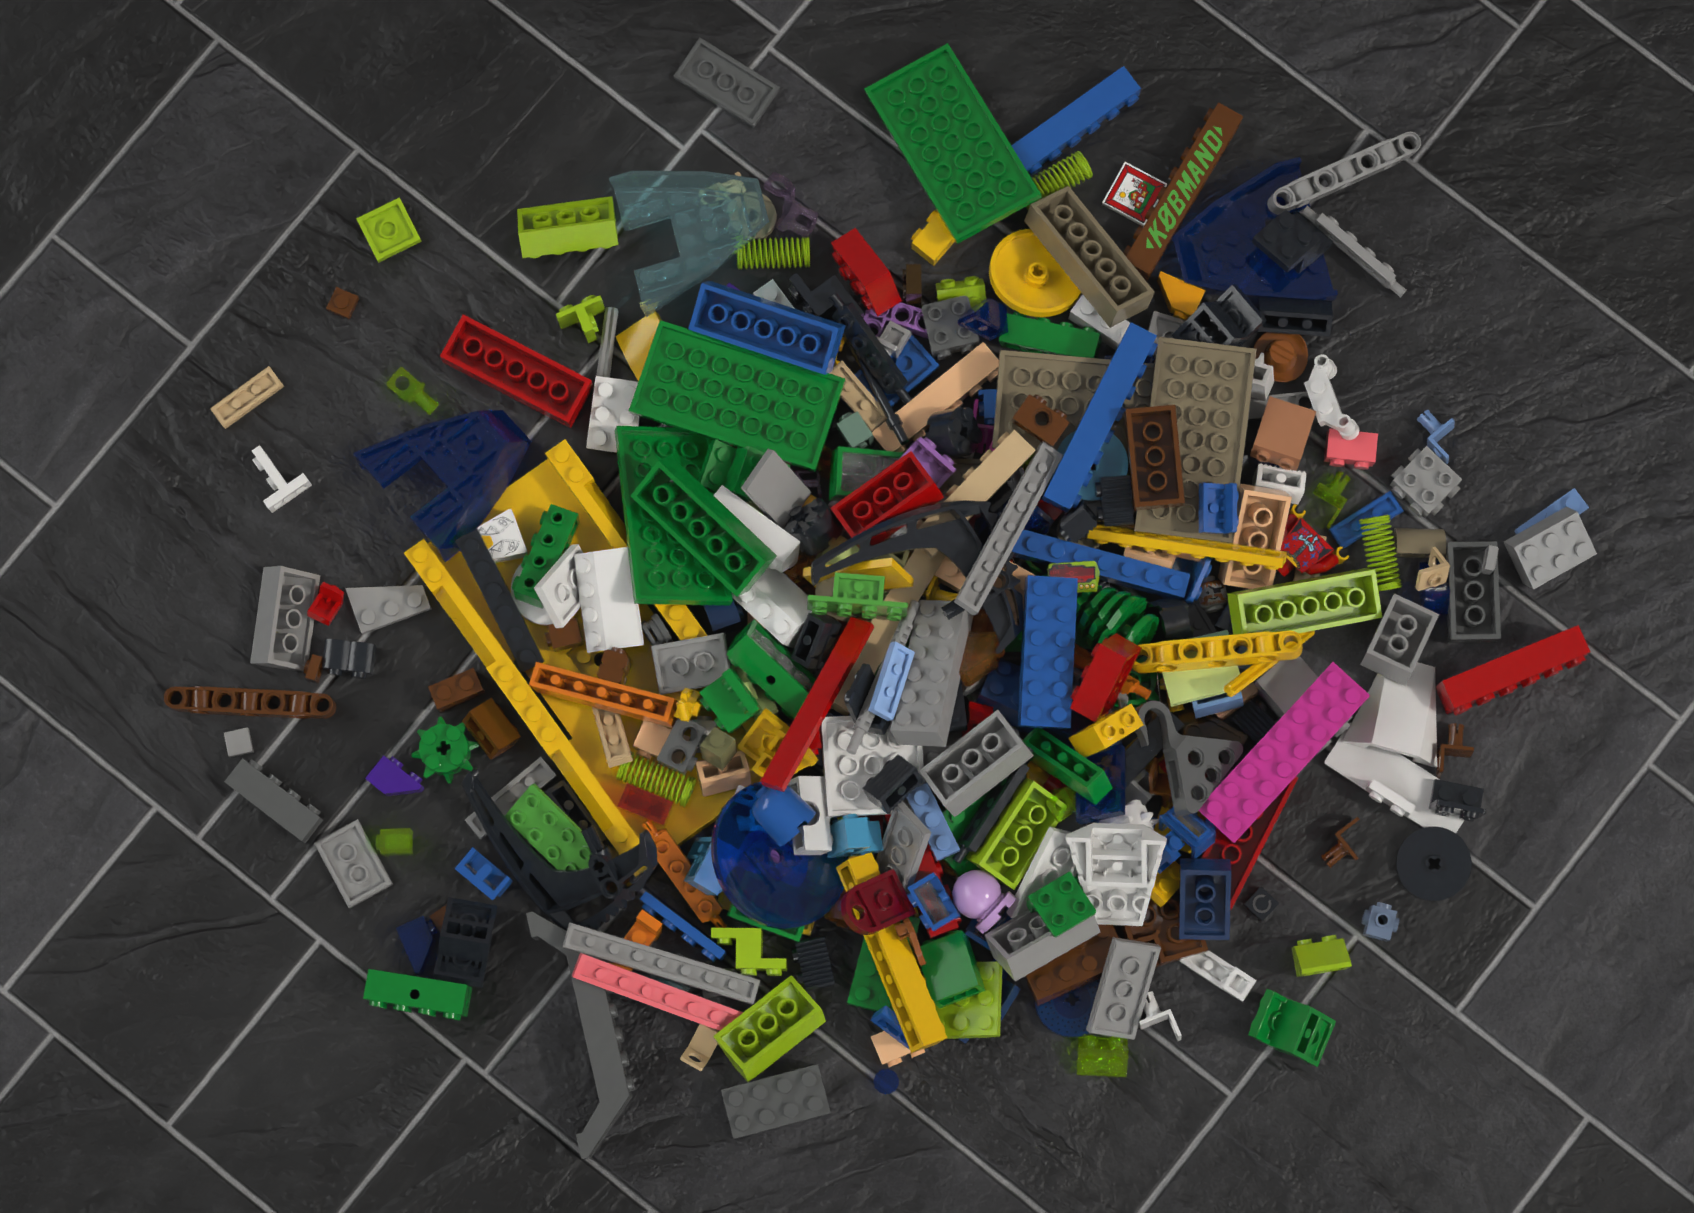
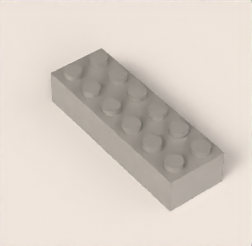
(933, 677)

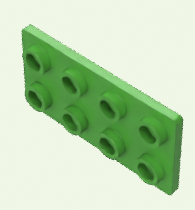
(857, 595)
(549, 830)

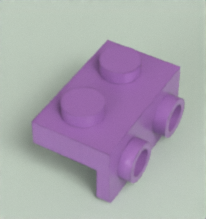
(937, 466)

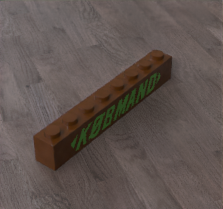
(1183, 189)

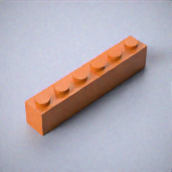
(604, 694)

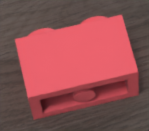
(1357, 452)

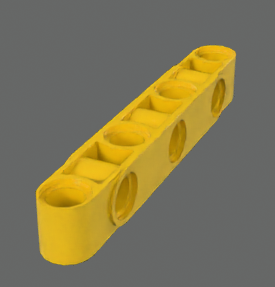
(1218, 651)

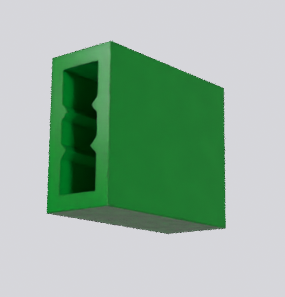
(951, 969)

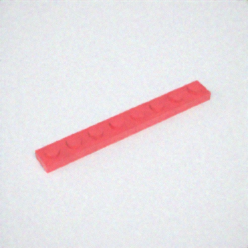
(653, 992)

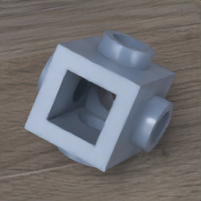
(1373, 928)

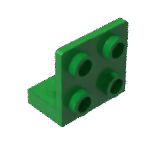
(1061, 904)

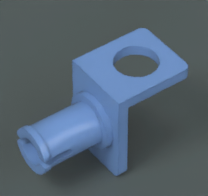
(1437, 432)

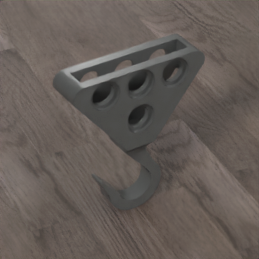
(1204, 759)

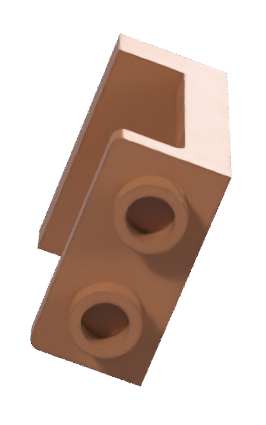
(1283, 434)

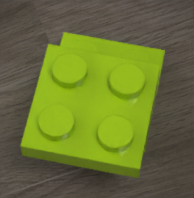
(749, 950)

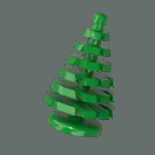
(1108, 612)

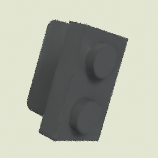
(943, 328)

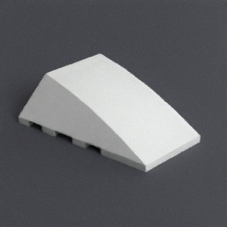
(1399, 717)
(1117, 869)

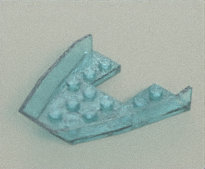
(710, 220)

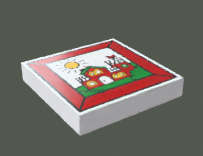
(1133, 193)

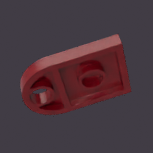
(879, 902)

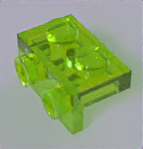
(1102, 1056)

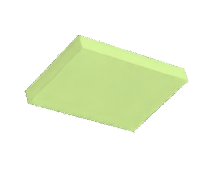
(1197, 684)

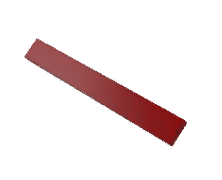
(817, 704)

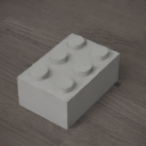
(1550, 547)
(1399, 639)

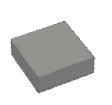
(1490, 559)
(238, 742)

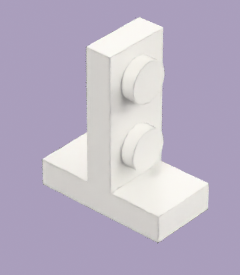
(276, 481)

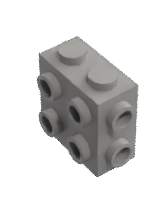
(1425, 482)

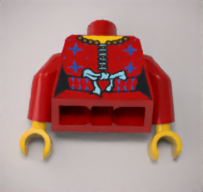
(1306, 548)

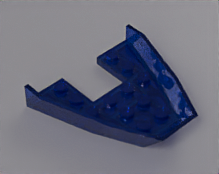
(1219, 248)
(469, 454)

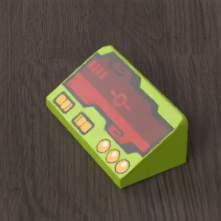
(1085, 571)

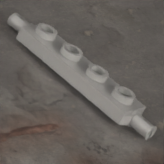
(1363, 256)

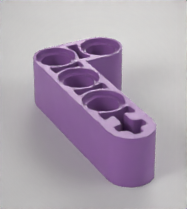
(911, 324)

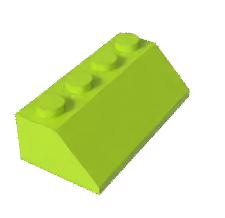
(567, 227)
(770, 1028)

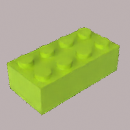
(1017, 834)

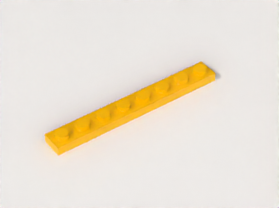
(1196, 547)

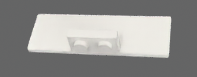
(1392, 780)

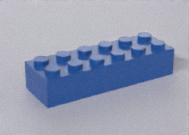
(766, 327)
(1047, 652)

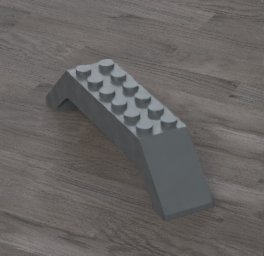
(602, 1042)

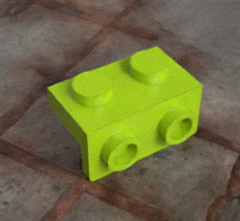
(971, 287)

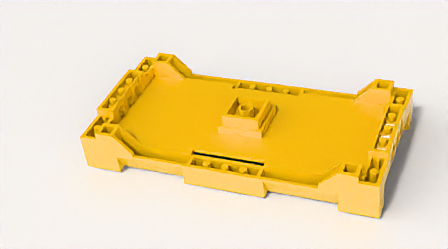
(582, 760)

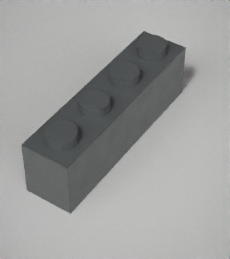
(273, 800)

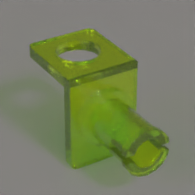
(413, 392)
(1333, 492)
(1067, 796)

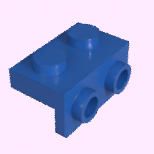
(1218, 508)

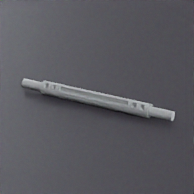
(866, 717)

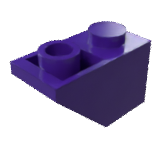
(392, 780)

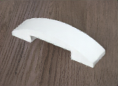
(1221, 974)

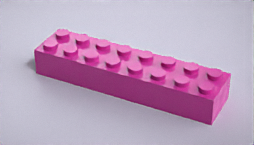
(1283, 752)

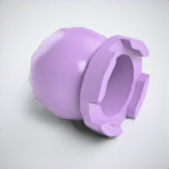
(980, 897)

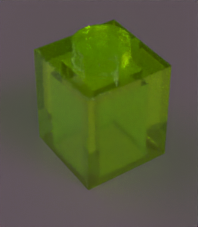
(395, 842)

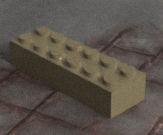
(1089, 256)

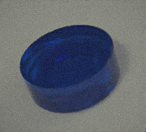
(886, 1081)

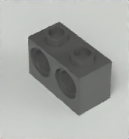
(676, 742)

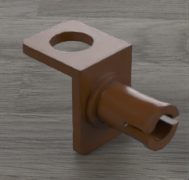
(1454, 747)
(1160, 784)
(1342, 848)

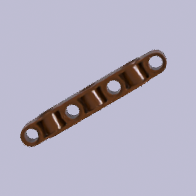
(249, 702)

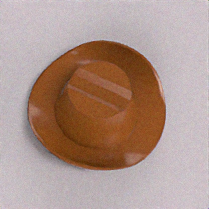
(1285, 353)

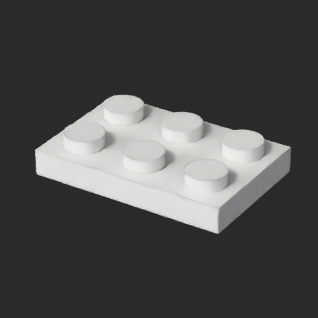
(610, 409)
(560, 589)

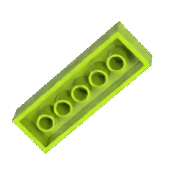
(1307, 603)

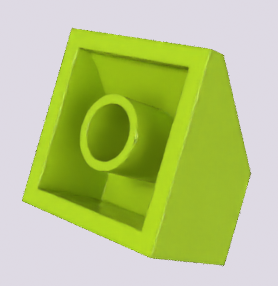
(1320, 956)

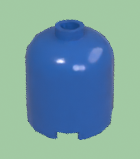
(781, 813)

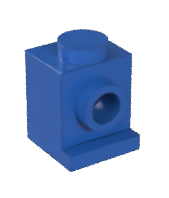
(987, 407)
(1170, 851)

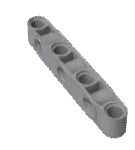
(1344, 172)

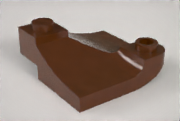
(1162, 928)

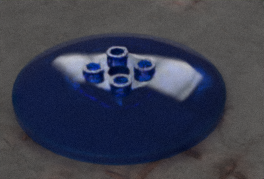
(769, 892)

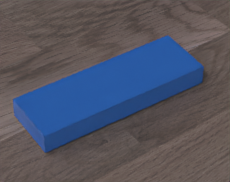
(1349, 529)

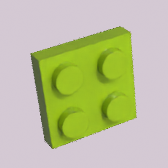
(389, 230)

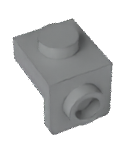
(894, 338)

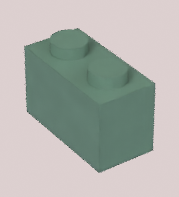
(854, 431)

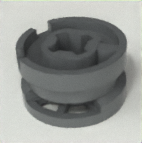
(658, 630)

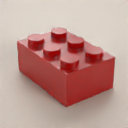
(865, 272)
(1104, 677)

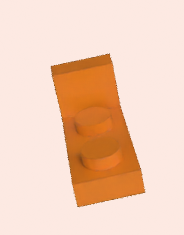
(643, 931)

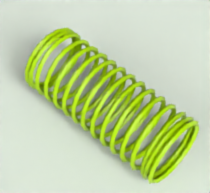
(1083, 166)
(805, 252)
(1394, 583)
(683, 798)

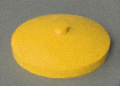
(1030, 277)

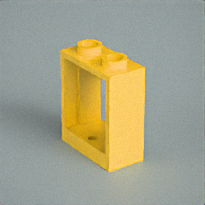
(1106, 731)

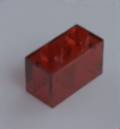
(646, 805)

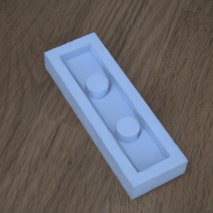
(891, 681)

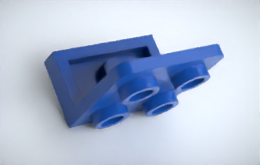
(1197, 572)

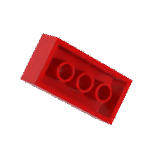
(888, 494)

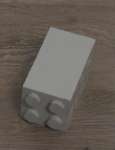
(1285, 685)

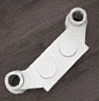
(1325, 401)

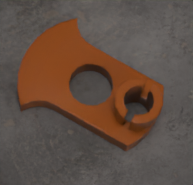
(906, 930)

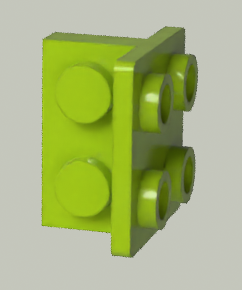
(583, 314)

